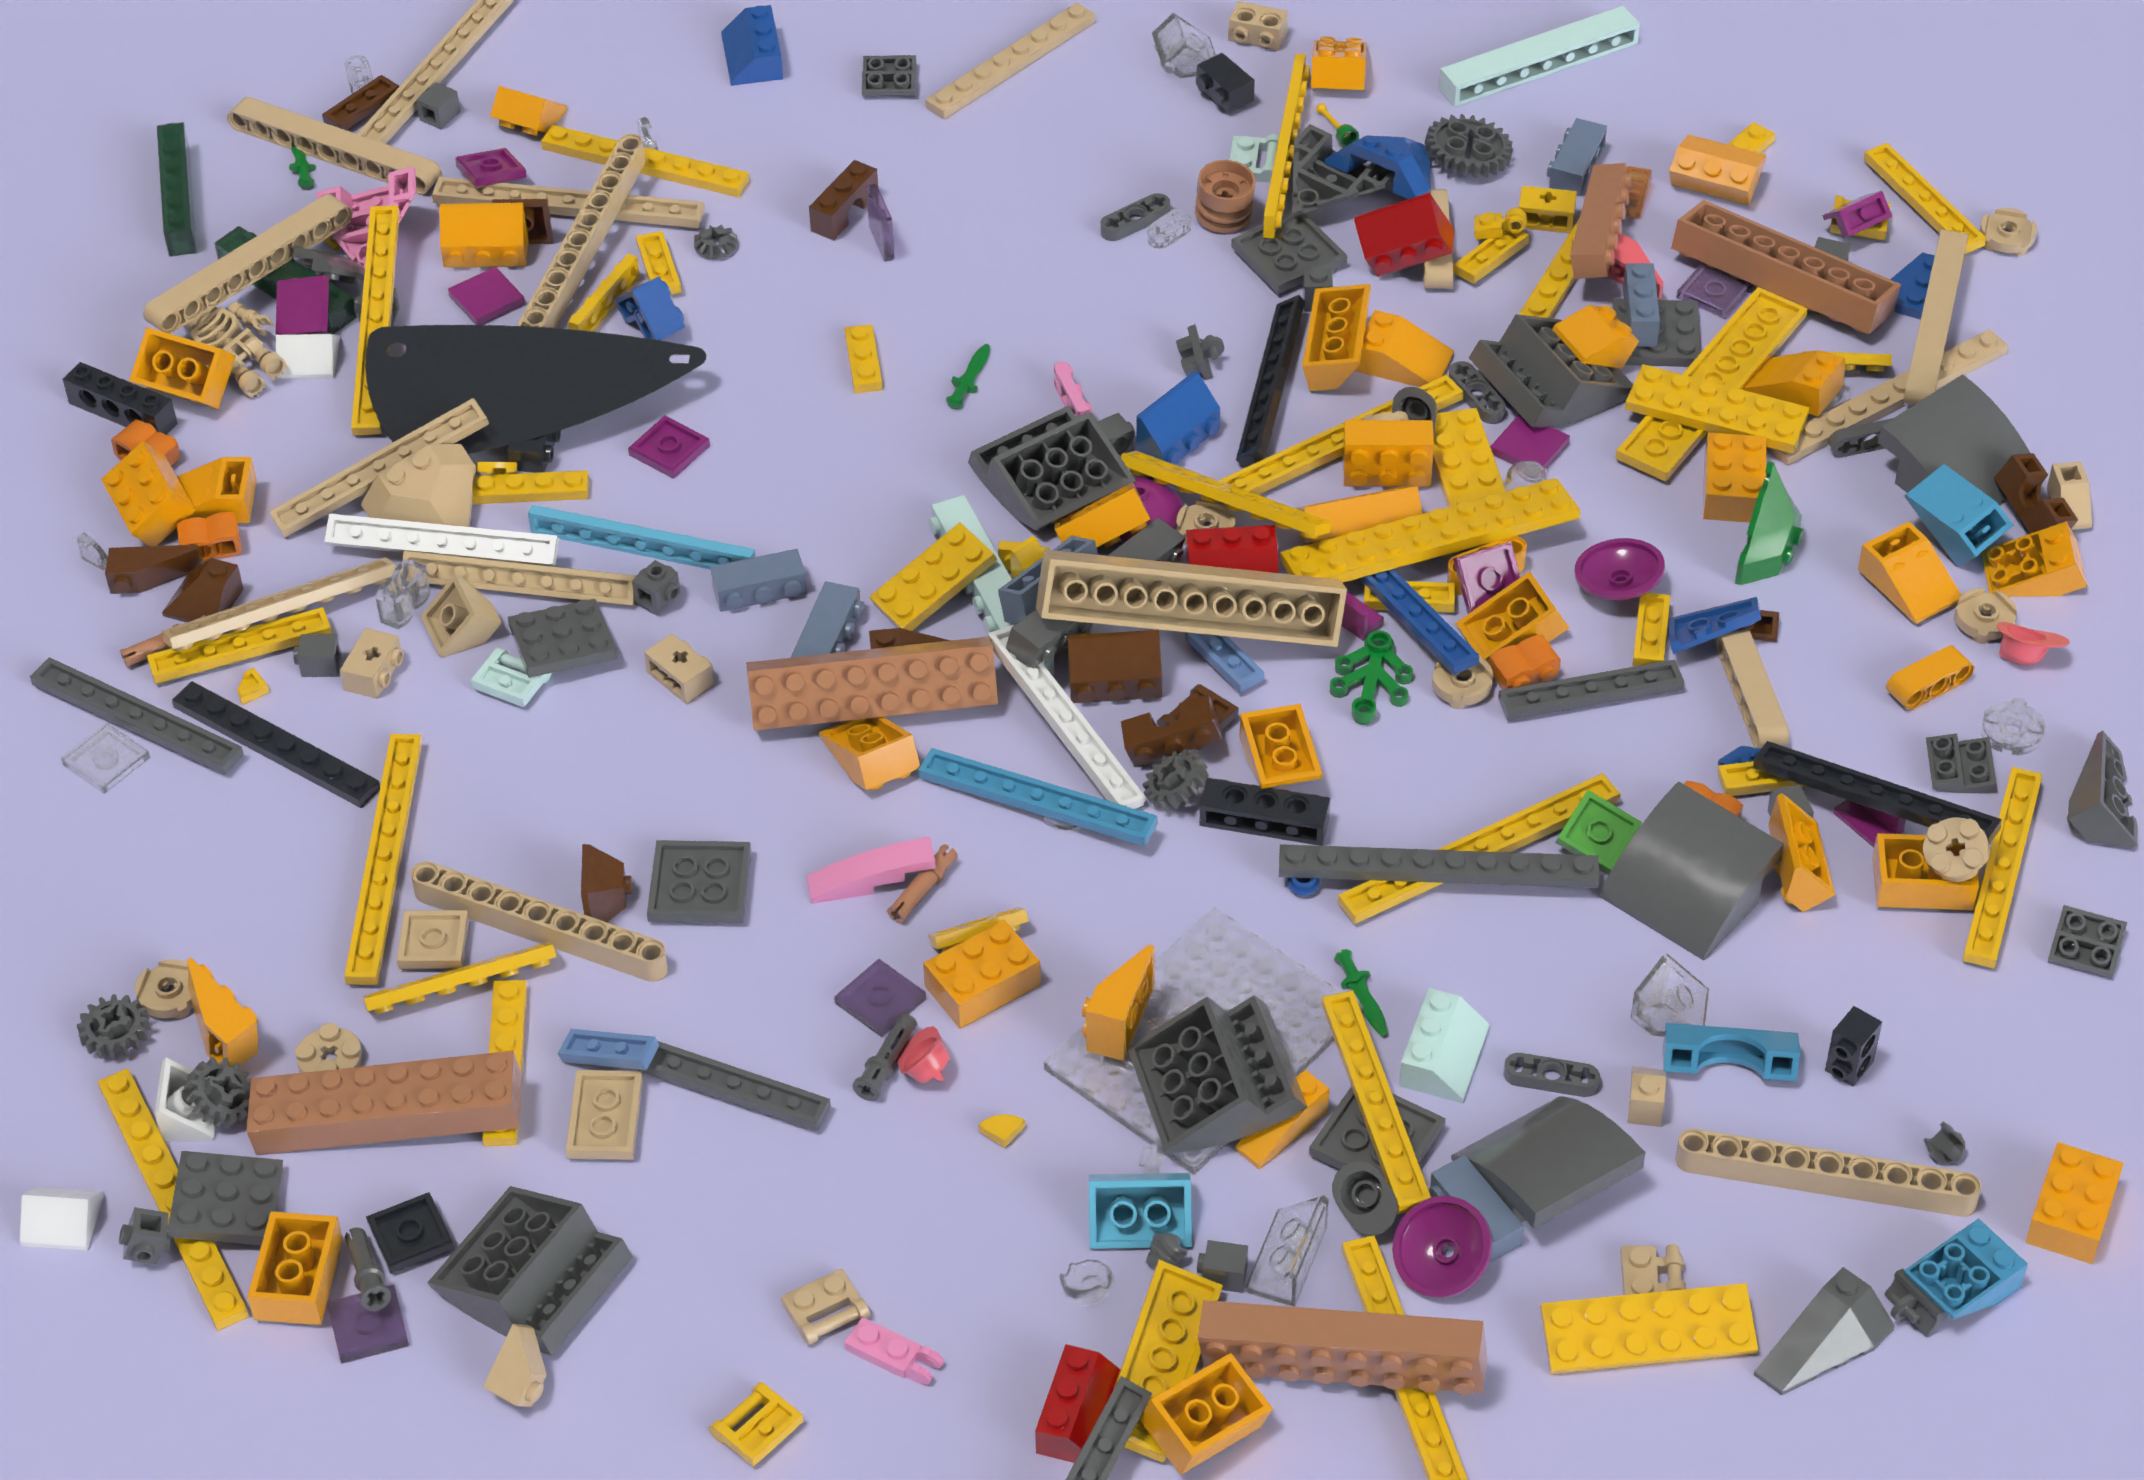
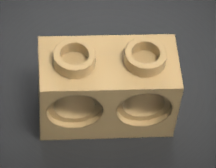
(1258, 25)

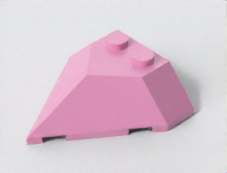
(355, 234)

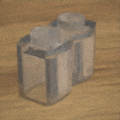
(403, 594)

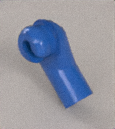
(1739, 755)

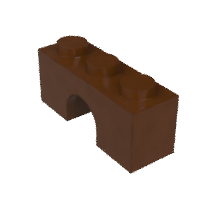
(832, 207)
(2021, 484)
(1194, 728)

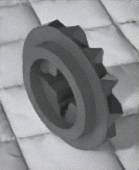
(708, 248)

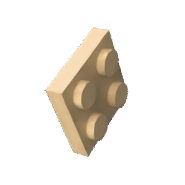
(432, 939)

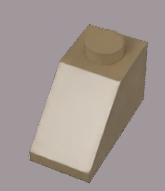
(1646, 1096)
(518, 1368)

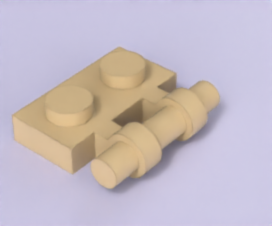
(1641, 1269)

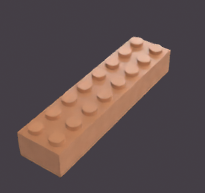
(1786, 267)
(872, 683)
(384, 1103)
(1346, 1346)

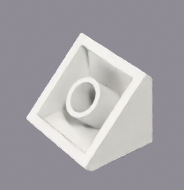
(308, 355)
(172, 1111)
(59, 1217)

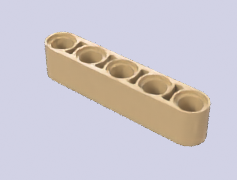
(1439, 271)
(1752, 688)

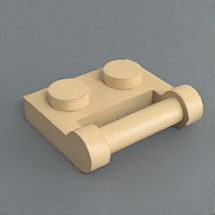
(821, 1299)

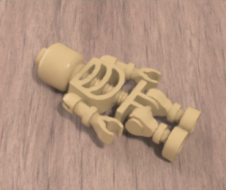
(223, 330)

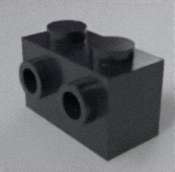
(1225, 82)

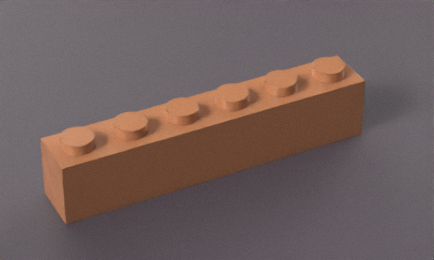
(1601, 220)

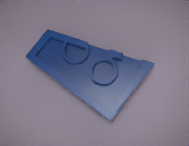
(1914, 285)
(1710, 623)

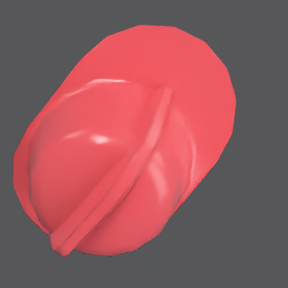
(2027, 645)
(924, 1056)

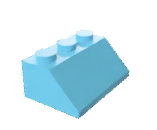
(1134, 1207)

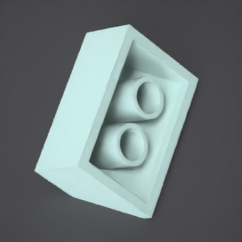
(1443, 1047)

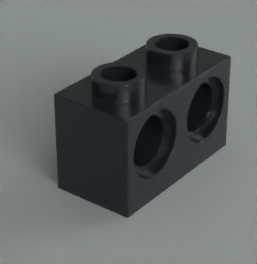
(1853, 1046)

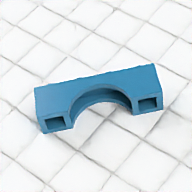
(1767, 1052)

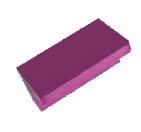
(1860, 213)
(1360, 618)
(1868, 821)

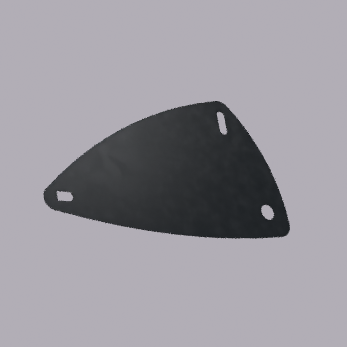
(518, 375)

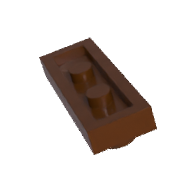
(360, 103)

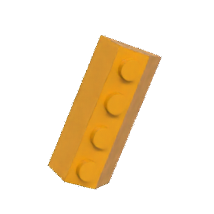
(1335, 335)
(1365, 510)

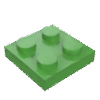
(1598, 830)

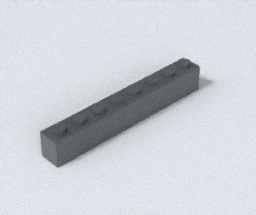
(1038, 638)

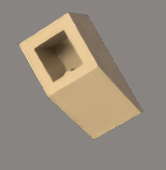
(2071, 482)

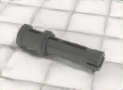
(902, 1029)
(368, 1277)

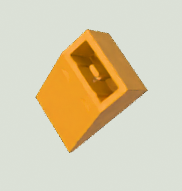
(1339, 63)
(222, 487)
(2036, 564)
(1908, 572)
(223, 1023)

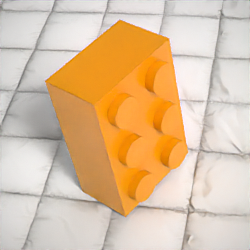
(182, 368)
(1388, 453)
(1733, 475)
(148, 494)
(1907, 882)
(982, 974)
(2074, 1203)
(295, 1268)
(1205, 1413)

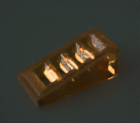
(1643, 177)

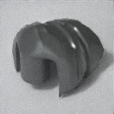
(1946, 1145)
(1165, 1248)

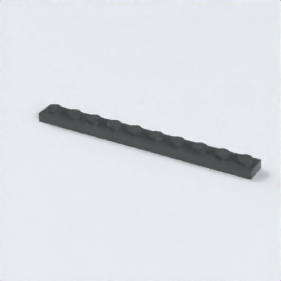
(1439, 866)

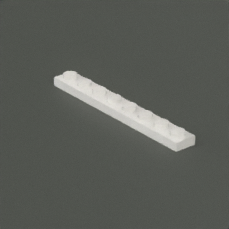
(441, 539)
(1070, 726)

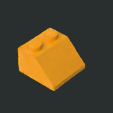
(525, 110)
(1597, 336)

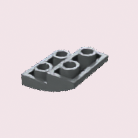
(889, 75)
(331, 265)
(1961, 765)
(2087, 941)

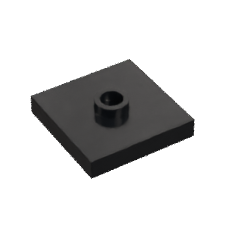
(409, 1232)

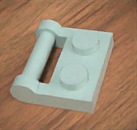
(1246, 151)
(507, 683)

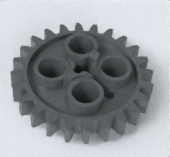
(1448, 144)

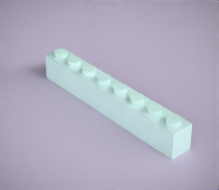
(1538, 56)
(984, 587)

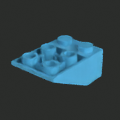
(1958, 514)
(1969, 1271)

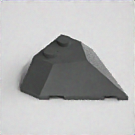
(1322, 185)

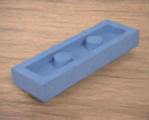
(1227, 659)
(608, 1049)

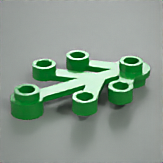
(1376, 646)

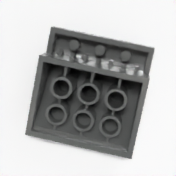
(1545, 376)
(1954, 429)
(1051, 467)
(1692, 871)
(1215, 1075)
(1554, 1159)
(533, 1266)

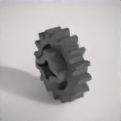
(1175, 779)
(113, 1026)
(219, 1092)

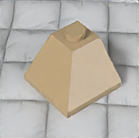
(459, 618)

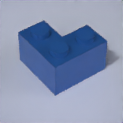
(652, 309)

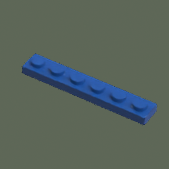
(1422, 620)

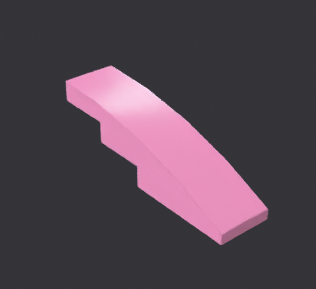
(875, 867)

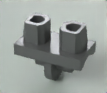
(1202, 349)
(1913, 1304)

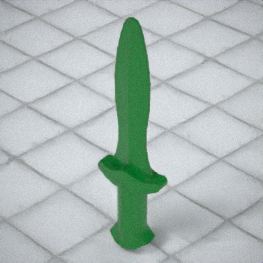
(303, 168)
(965, 383)
(1357, 982)

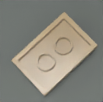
(604, 1114)

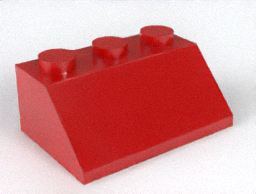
(1404, 234)
(1234, 548)
(1074, 1402)

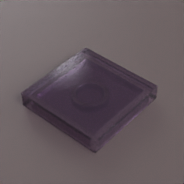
(880, 222)
(1714, 290)
(879, 997)
(366, 1332)

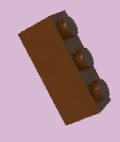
(1114, 666)

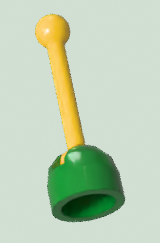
(1343, 136)

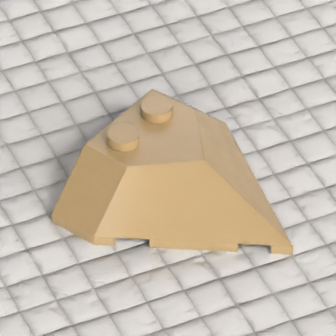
(425, 488)

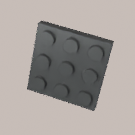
(1294, 247)
(1677, 337)
(562, 637)
(699, 881)
(1347, 1138)
(224, 1197)

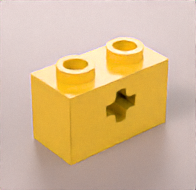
(1548, 208)

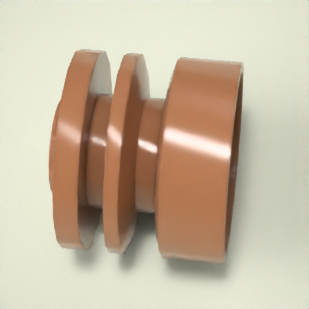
(1225, 196)

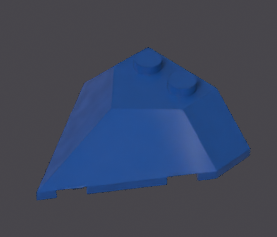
(1397, 154)

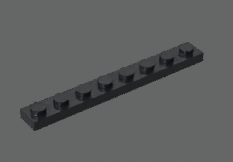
(1270, 381)
(276, 744)
(1866, 789)

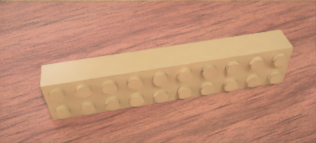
(1190, 598)

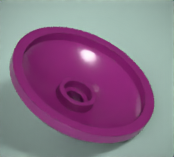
(1159, 500)
(1619, 569)
(1426, 1236)

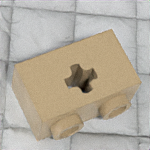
(371, 663)
(679, 668)

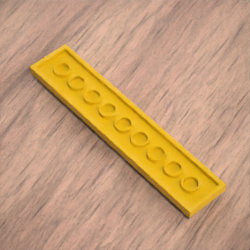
(1729, 360)
(1434, 533)

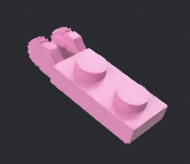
(1069, 392)
(892, 1351)

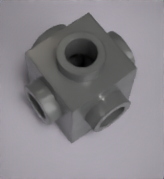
(656, 586)
(145, 1236)

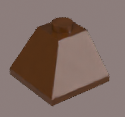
(537, 219)
(205, 591)
(603, 884)

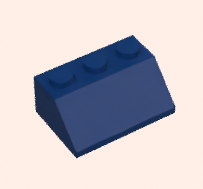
(752, 47)
(1178, 421)

